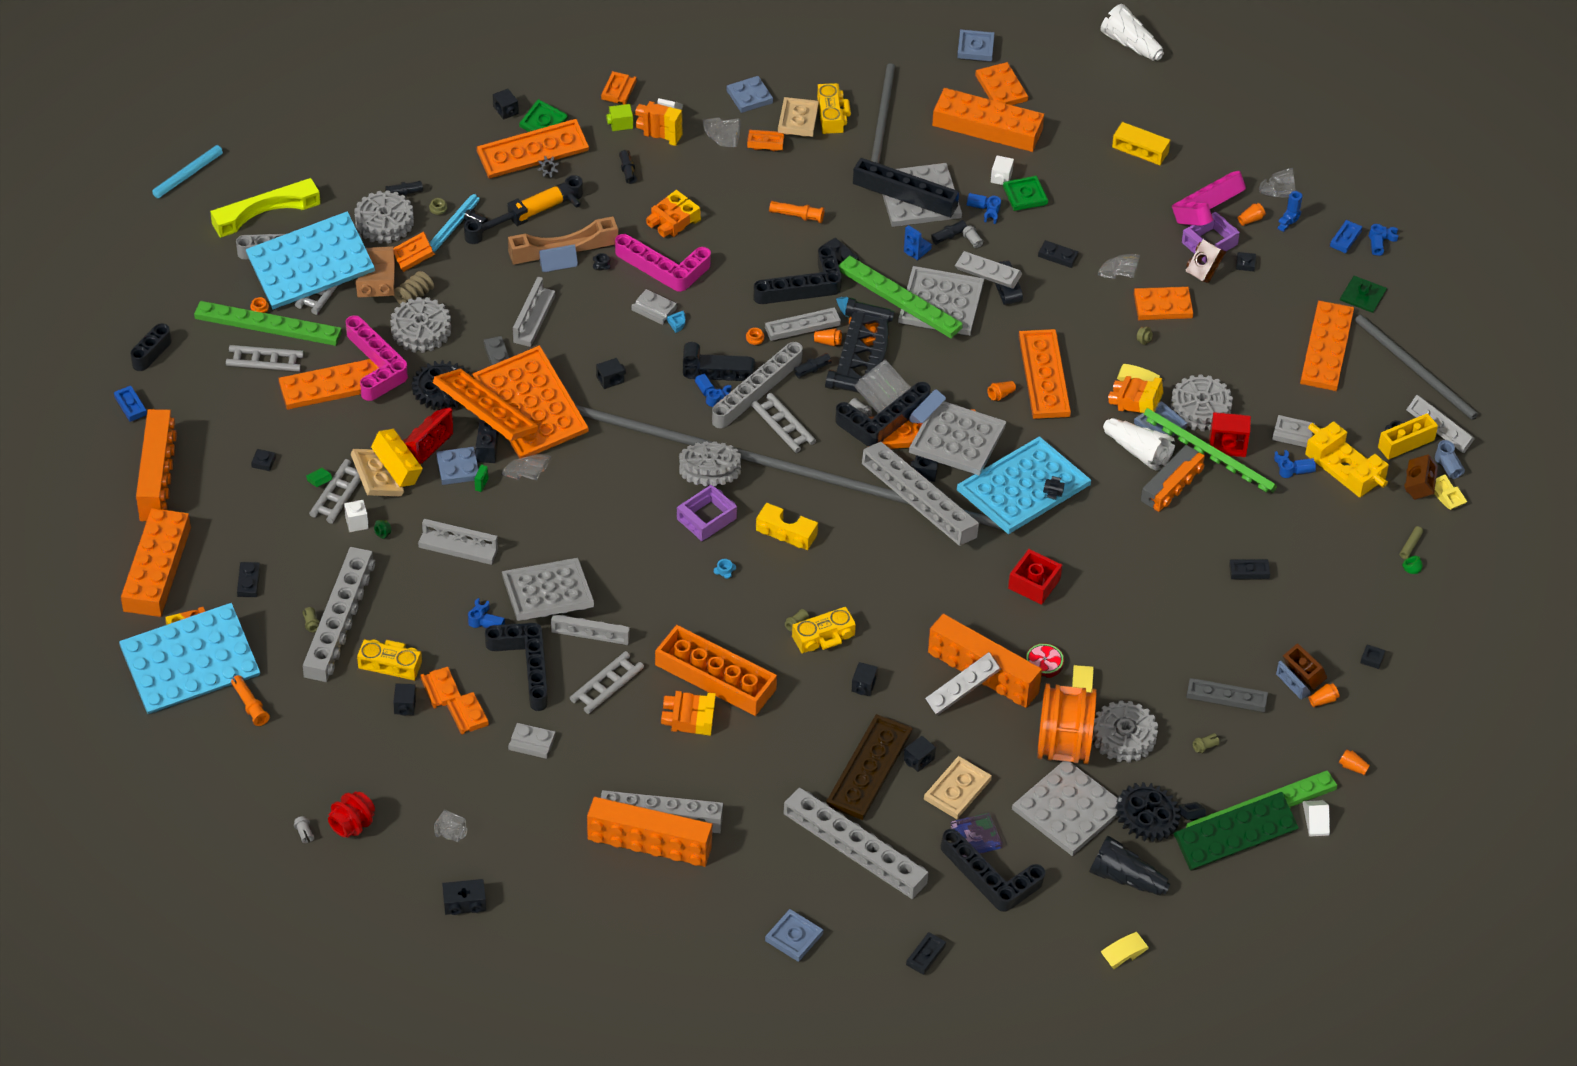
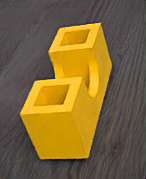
(798, 534)

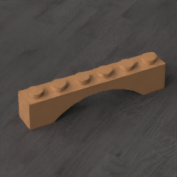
(598, 234)

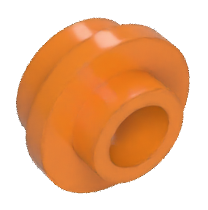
(259, 305)
(755, 336)

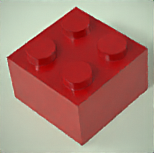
(1230, 433)
(1035, 576)

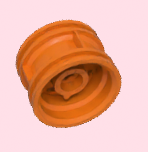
(1067, 723)

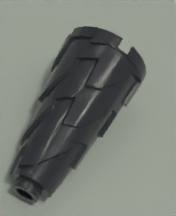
(1127, 868)

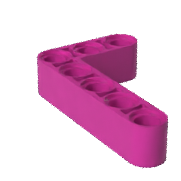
(1197, 206)
(661, 268)
(391, 365)

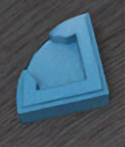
(842, 303)
(677, 321)

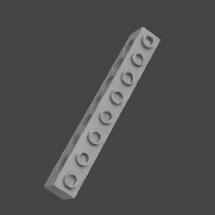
(920, 493)
(338, 614)
(843, 833)

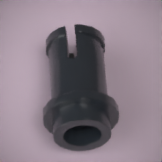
(470, 214)

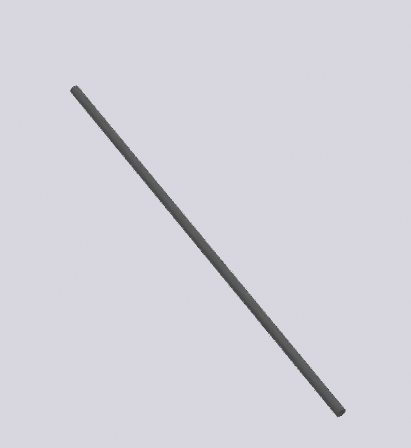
(761, 459)

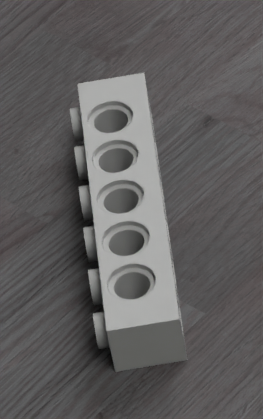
(694, 809)

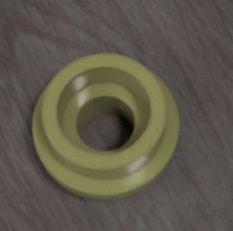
(438, 206)
(1144, 335)

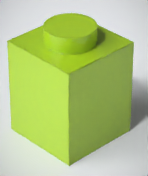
(620, 117)

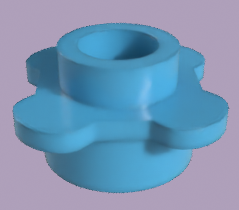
(724, 568)

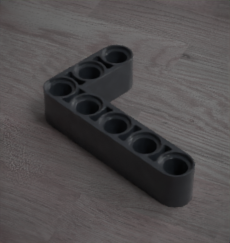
(803, 286)
(878, 428)
(520, 637)
(989, 875)

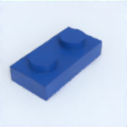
(1346, 236)
(130, 403)

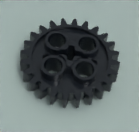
(427, 391)
(1147, 812)

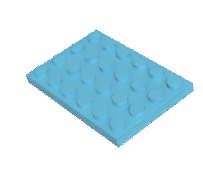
(310, 260)
(1014, 486)
(189, 658)

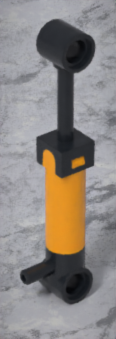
(520, 210)

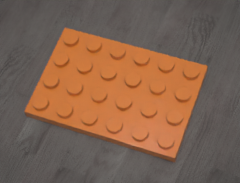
(536, 392)

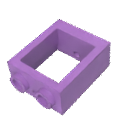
(1192, 234)
(693, 523)

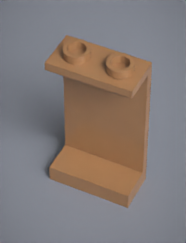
(382, 279)

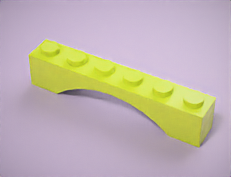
(297, 195)

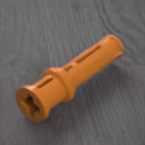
(805, 211)
(253, 706)

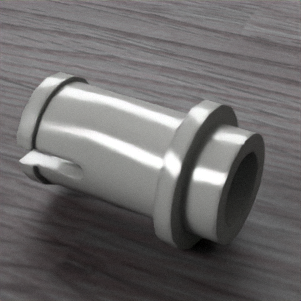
(970, 233)
(861, 407)
(302, 825)

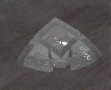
(723, 132)
(1279, 185)
(1121, 265)
(527, 467)

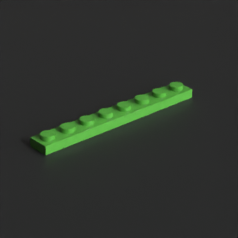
(900, 297)
(268, 323)
(1215, 455)
(1293, 793)

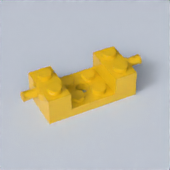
(1330, 450)

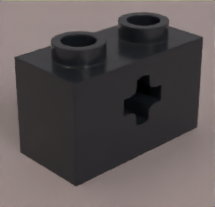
(486, 443)
(464, 897)

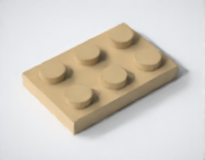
(798, 116)
(374, 475)
(957, 787)

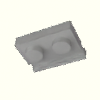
(654, 306)
(1292, 431)
(531, 740)

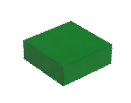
(319, 477)
(481, 478)

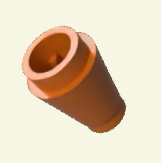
(1252, 214)
(829, 337)
(999, 390)
(1324, 695)
(1354, 762)

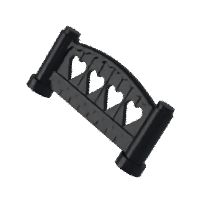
(860, 315)

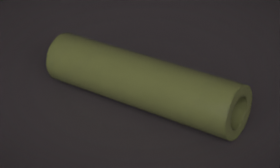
(1411, 542)

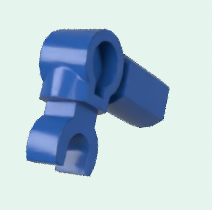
(992, 204)
(1292, 213)
(1378, 234)
(712, 395)
(1287, 467)
(477, 616)

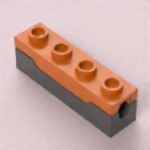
(1172, 478)

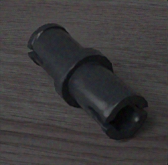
(627, 166)
(405, 188)
(948, 232)
(812, 365)

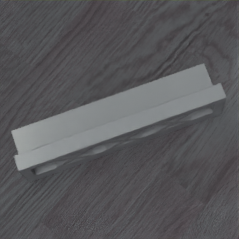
(532, 314)
(458, 544)

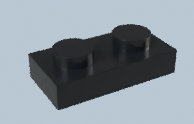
(841, 250)
(1058, 254)
(1249, 569)
(248, 579)
(926, 953)

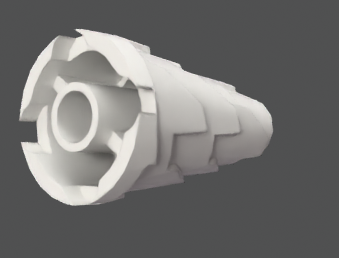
(1129, 32)
(1145, 444)

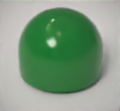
(1415, 567)

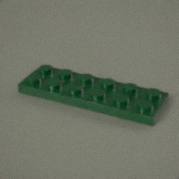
(1236, 831)

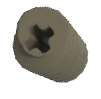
(414, 287)

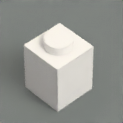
(1002, 170)
(356, 516)

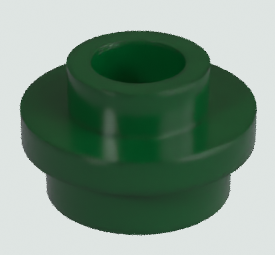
(382, 528)

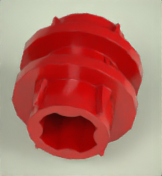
(351, 814)

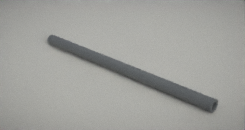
(883, 111)
(1416, 367)

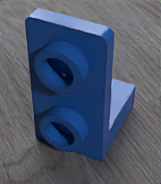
(914, 244)

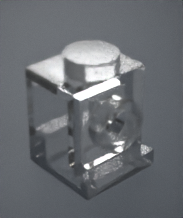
(450, 826)

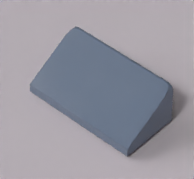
(558, 258)
(927, 407)
(1292, 681)

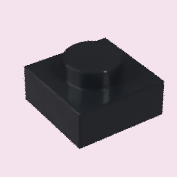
(1246, 261)
(263, 460)
(1372, 656)
(1192, 811)

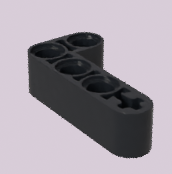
(715, 366)

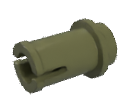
(798, 617)
(311, 620)
(1202, 744)

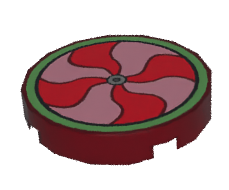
(1046, 657)

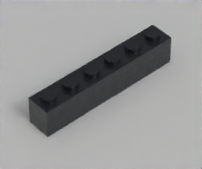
(905, 187)

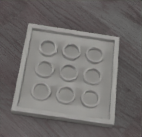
(903, 213)
(947, 291)
(958, 437)
(547, 589)
(1068, 807)

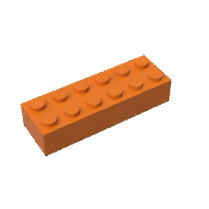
(988, 119)
(156, 462)
(155, 562)
(963, 647)
(716, 670)
(649, 831)

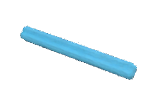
(187, 171)
(453, 222)

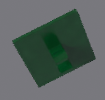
(1363, 294)

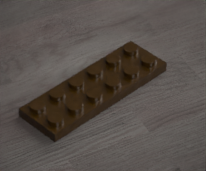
(869, 767)

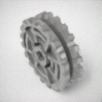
(384, 217)
(420, 324)
(1197, 400)
(710, 463)
(1124, 731)

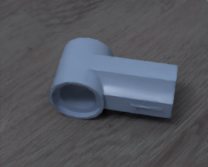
(1446, 456)

